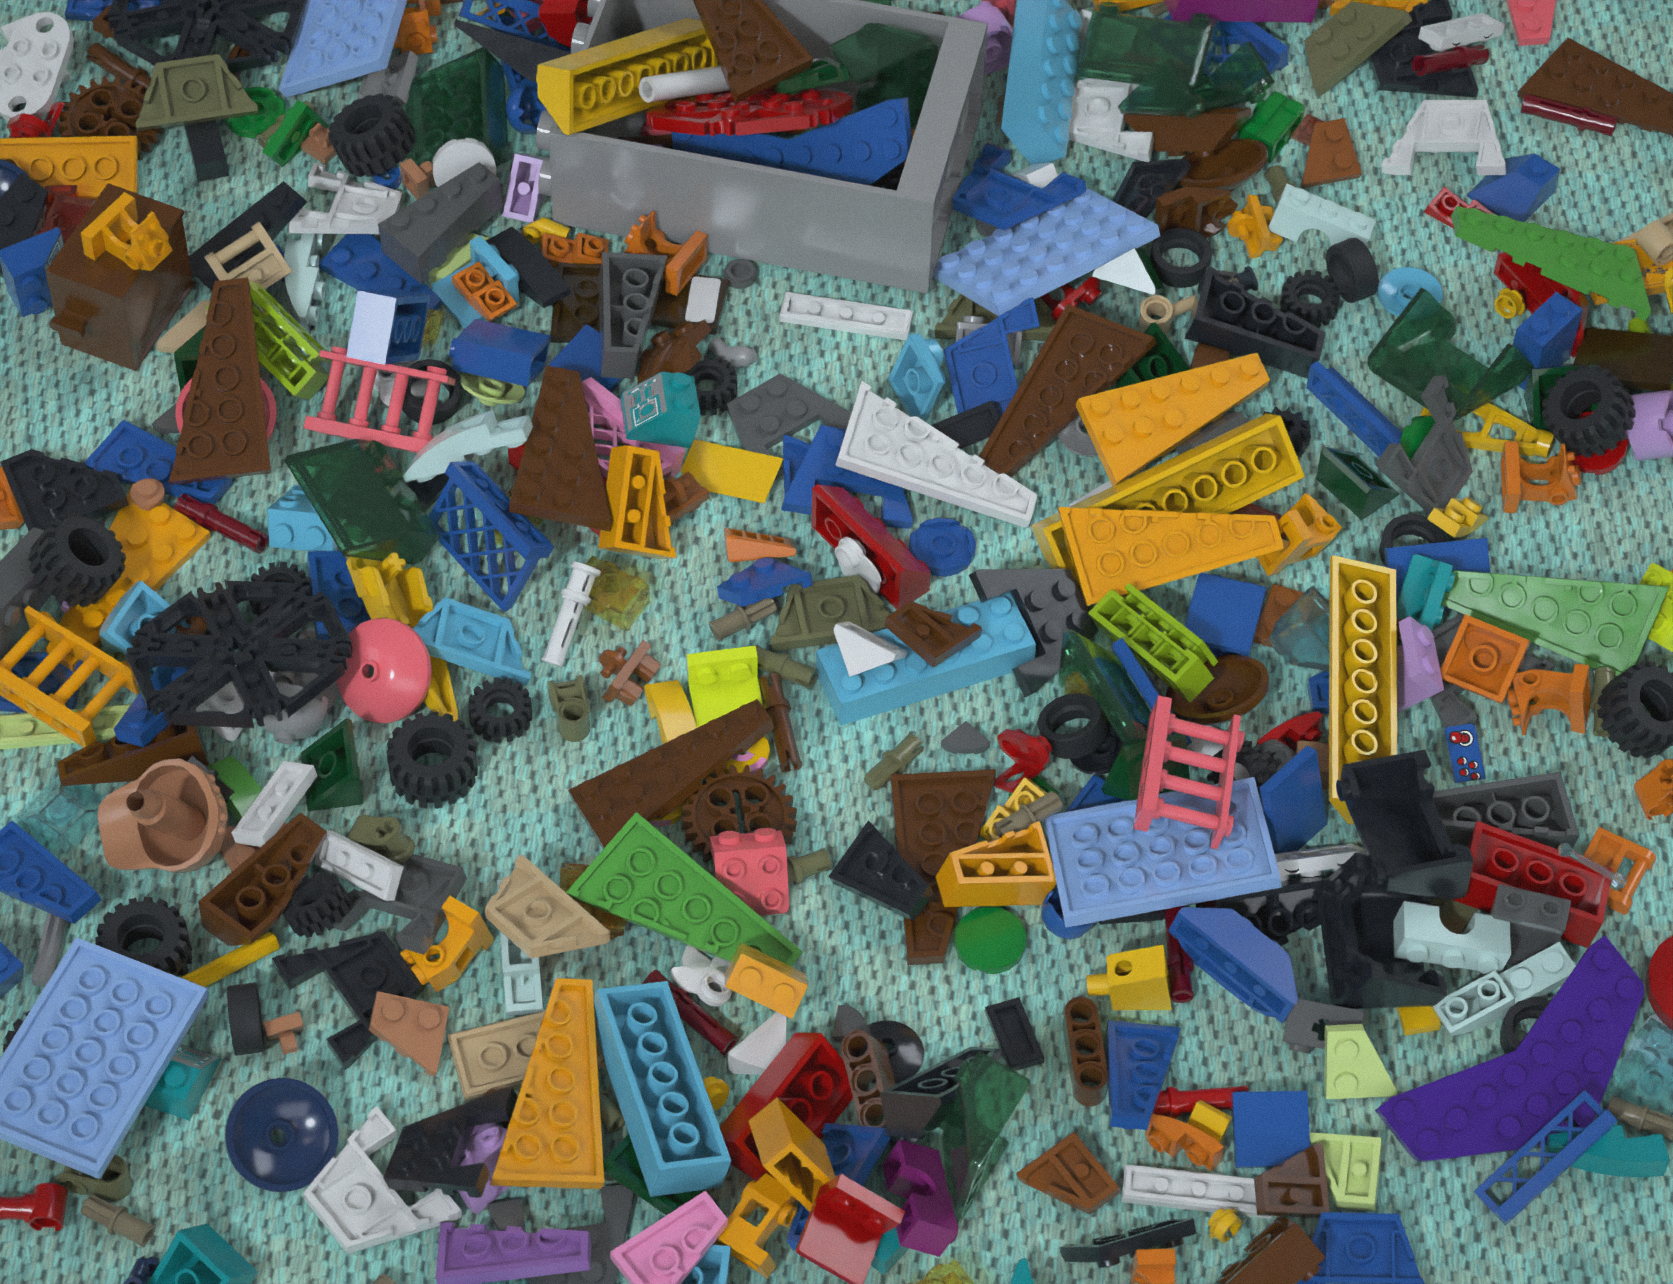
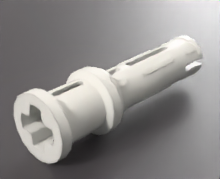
(575, 597)

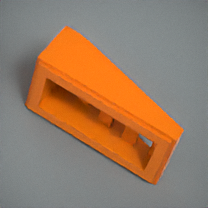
(752, 546)

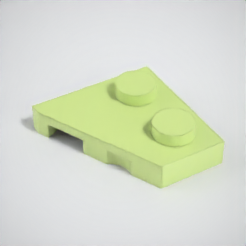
(1353, 1065)

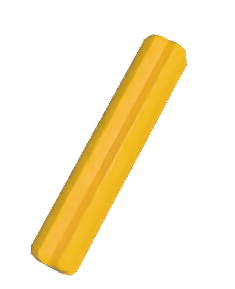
(233, 961)

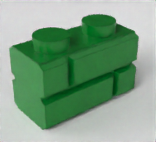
(1273, 122)

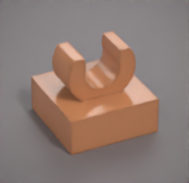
(318, 144)
(416, 178)
(284, 1030)

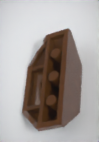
(1198, 135)

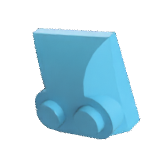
(918, 375)
(131, 613)

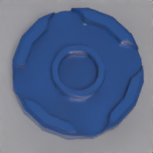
(943, 556)

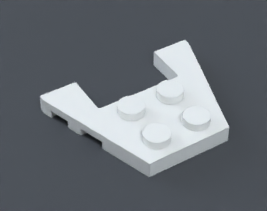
(1099, 122)
(1449, 127)
(354, 209)
(357, 1202)

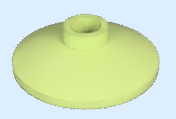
(491, 391)

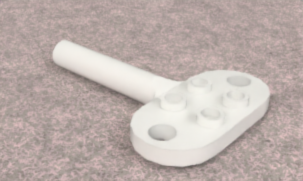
(34, 64)
(683, 84)

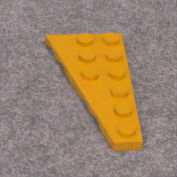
(1157, 415)
(1158, 546)
(154, 549)
(557, 1116)

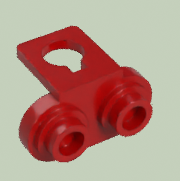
(29, 126)
(1085, 293)
(1027, 751)

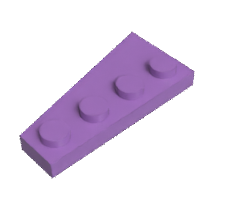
(494, 1256)

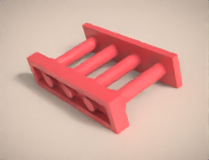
(358, 428)
(1155, 778)

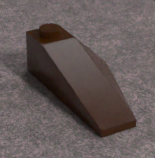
(127, 762)
(261, 887)
(1276, 1256)

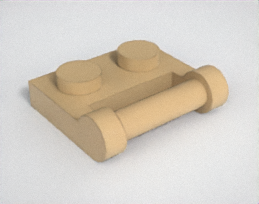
(262, 268)

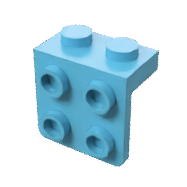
(495, 266)
(297, 525)

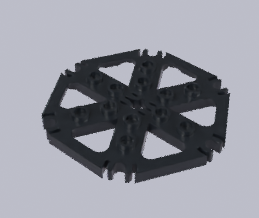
(226, 18)
(216, 663)

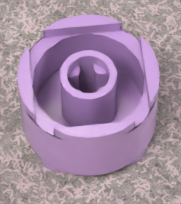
(998, 35)
(1652, 426)

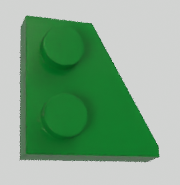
(294, 129)

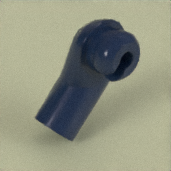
(142, 1269)

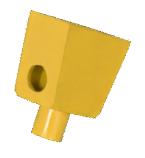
(1134, 980)

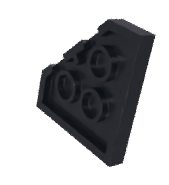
(56, 487)

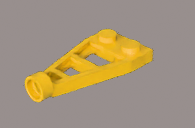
(1524, 433)

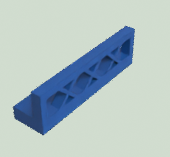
(520, 8)
(1352, 408)
(1555, 1167)

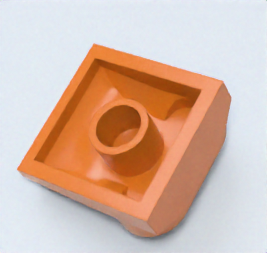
(1484, 659)

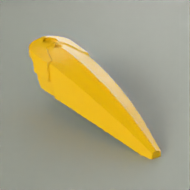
(402, 596)

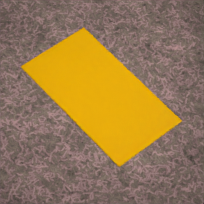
(732, 470)

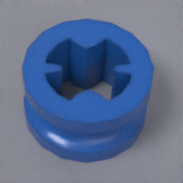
(392, 183)

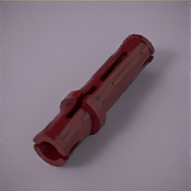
(1458, 58)
(1574, 116)
(211, 518)
(1178, 962)
(697, 1017)

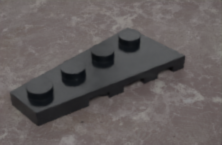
(273, 213)

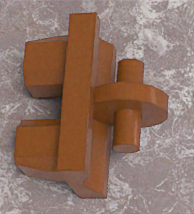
(683, 495)
(639, 663)

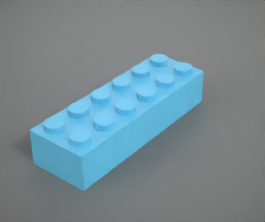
(1041, 78)
(1001, 647)
(659, 1089)

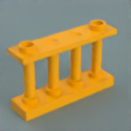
(52, 707)

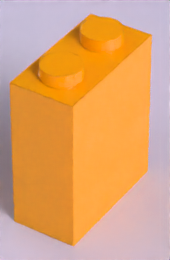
(766, 980)
(791, 1152)

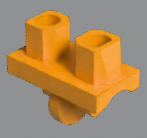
(1252, 227)

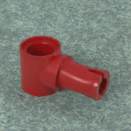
(40, 1209)

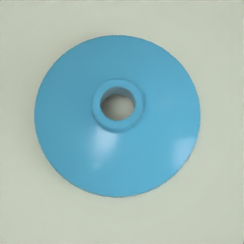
(1405, 283)

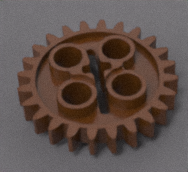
(113, 119)
(705, 820)

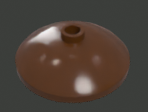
(1228, 167)
(1236, 689)

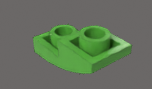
(241, 781)

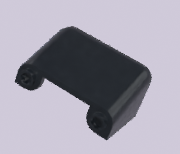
(1403, 828)
(1360, 944)

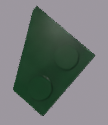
(821, 73)

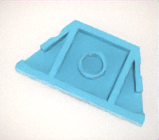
(473, 640)

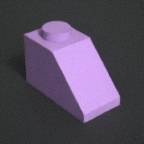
(522, 194)

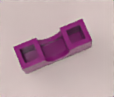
(929, 1214)

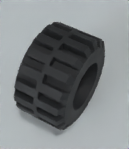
(372, 135)
(1576, 393)
(77, 559)
(1627, 719)
(438, 781)
(144, 921)

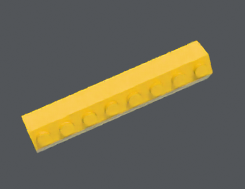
(605, 79)
(1205, 479)
(1361, 667)

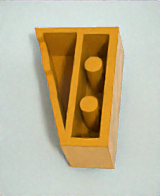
(636, 505)
(999, 871)

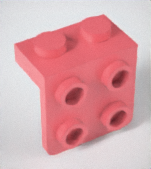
(753, 868)

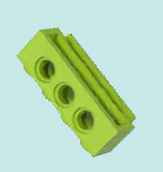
(280, 352)
(1156, 651)

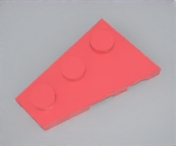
(1531, 20)

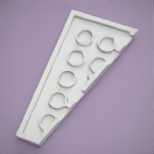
(920, 458)

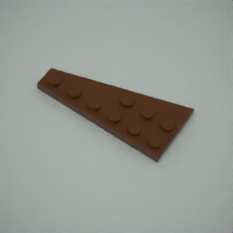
(751, 45)
(1588, 79)
(1076, 361)
(225, 407)
(560, 463)
(667, 774)
(931, 820)

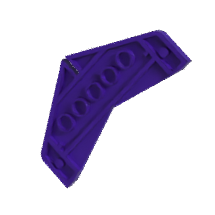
(1517, 1094)

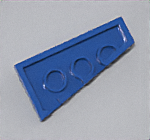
(364, 266)
(140, 455)
(40, 878)
(852, 1153)

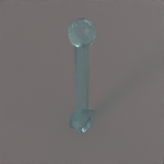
(1618, 880)

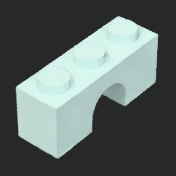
(1301, 211)
(1423, 938)

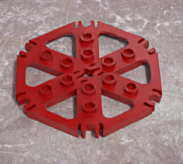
(757, 114)

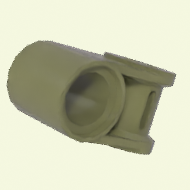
(570, 708)
(383, 837)
(84, 1184)

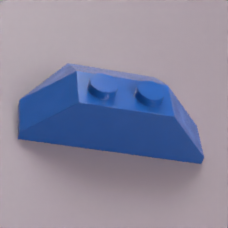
(1238, 958)

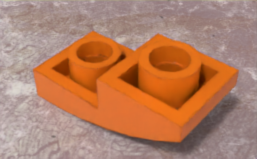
(583, 249)
(482, 292)
(1174, 1135)

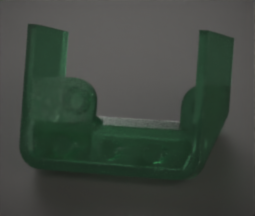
(897, 57)

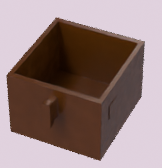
(105, 303)

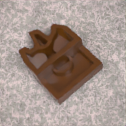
(1194, 209)
(673, 350)

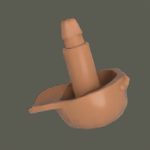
(164, 819)

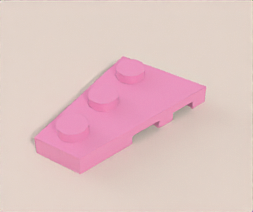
(672, 1245)

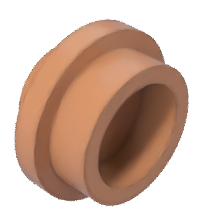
(147, 493)

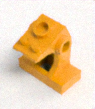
(118, 228)
(1308, 533)
(464, 939)
(747, 1240)

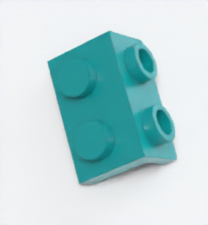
(1424, 590)

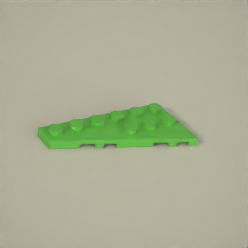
(1562, 256)
(1573, 617)
(664, 890)

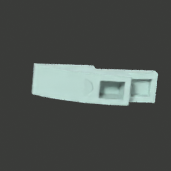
(304, 282)
(461, 441)
(521, 979)
(1493, 994)

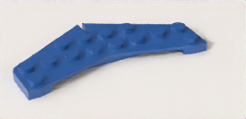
(850, 149)

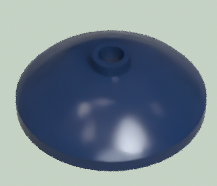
(307, 1129)

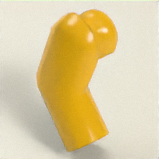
(535, 229)

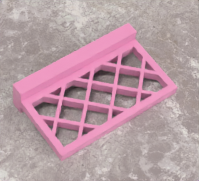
(606, 411)

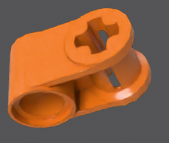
(1656, 790)

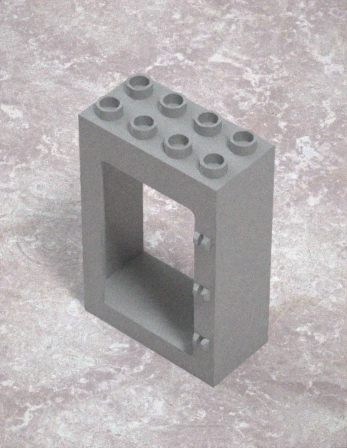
(773, 211)

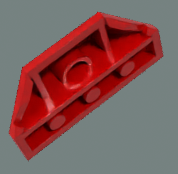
(1538, 289)

